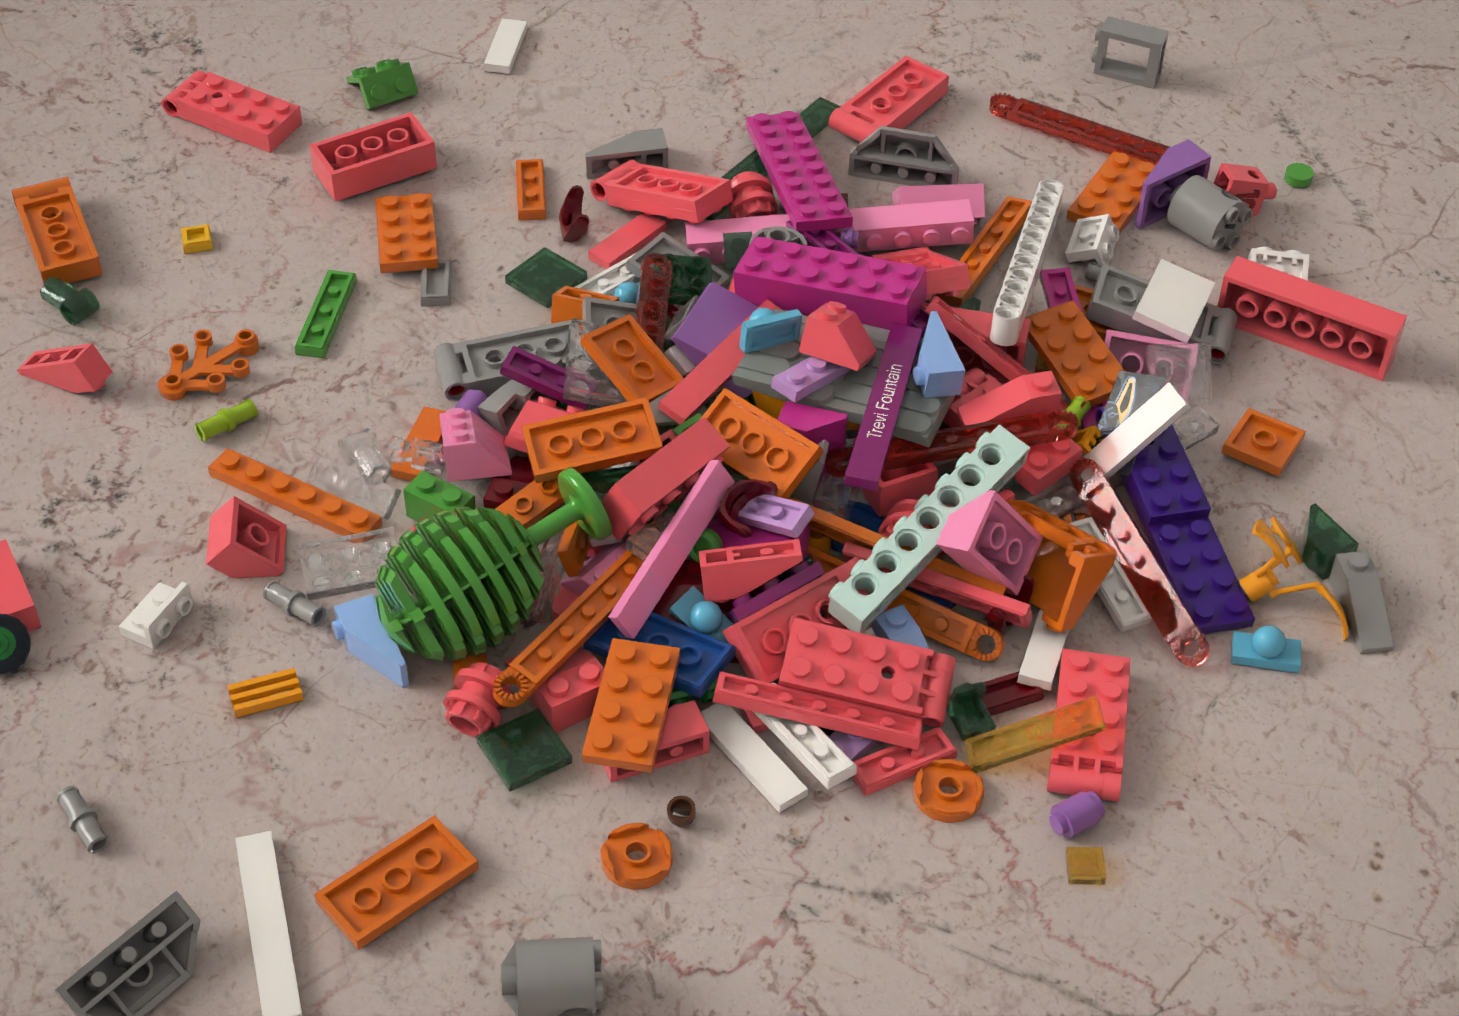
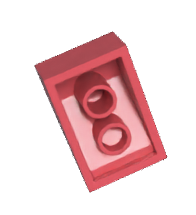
(570, 691)

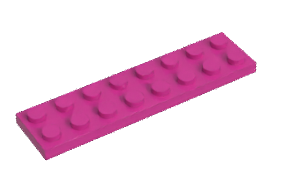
(798, 172)

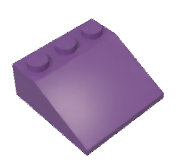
(709, 323)

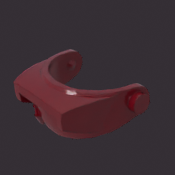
(572, 213)
(736, 498)
(996, 616)

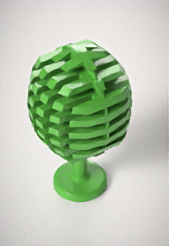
(474, 573)

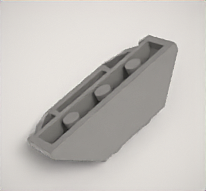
(903, 158)
(137, 966)

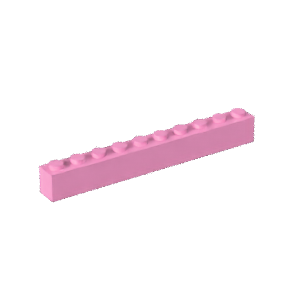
(878, 227)

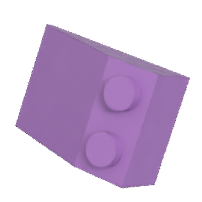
(1172, 170)

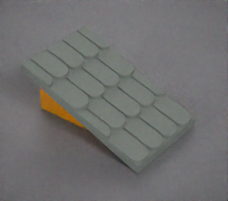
(846, 394)

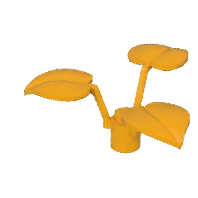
(1264, 579)

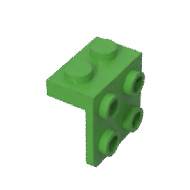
(385, 83)

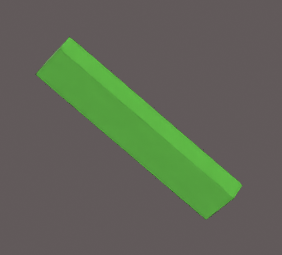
(325, 314)

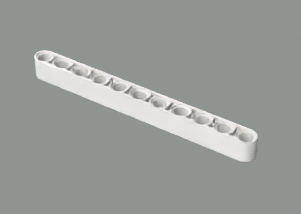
(1026, 263)

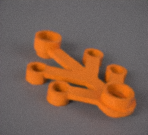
(177, 383)

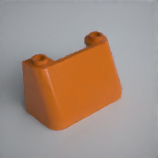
(1065, 568)

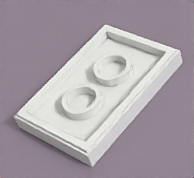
(1173, 301)

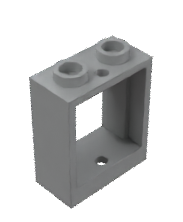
(1134, 34)

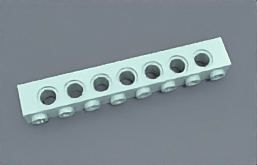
(860, 610)

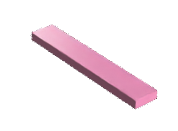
(671, 549)

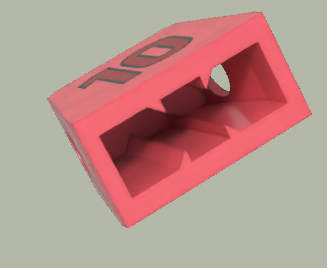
(1246, 184)

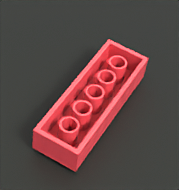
(1312, 318)

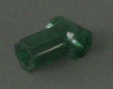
(73, 303)

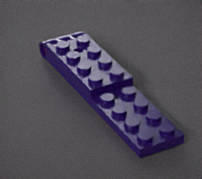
(1182, 535)

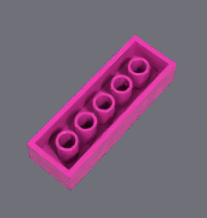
(810, 276)

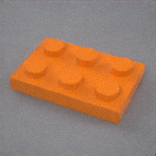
(631, 359)

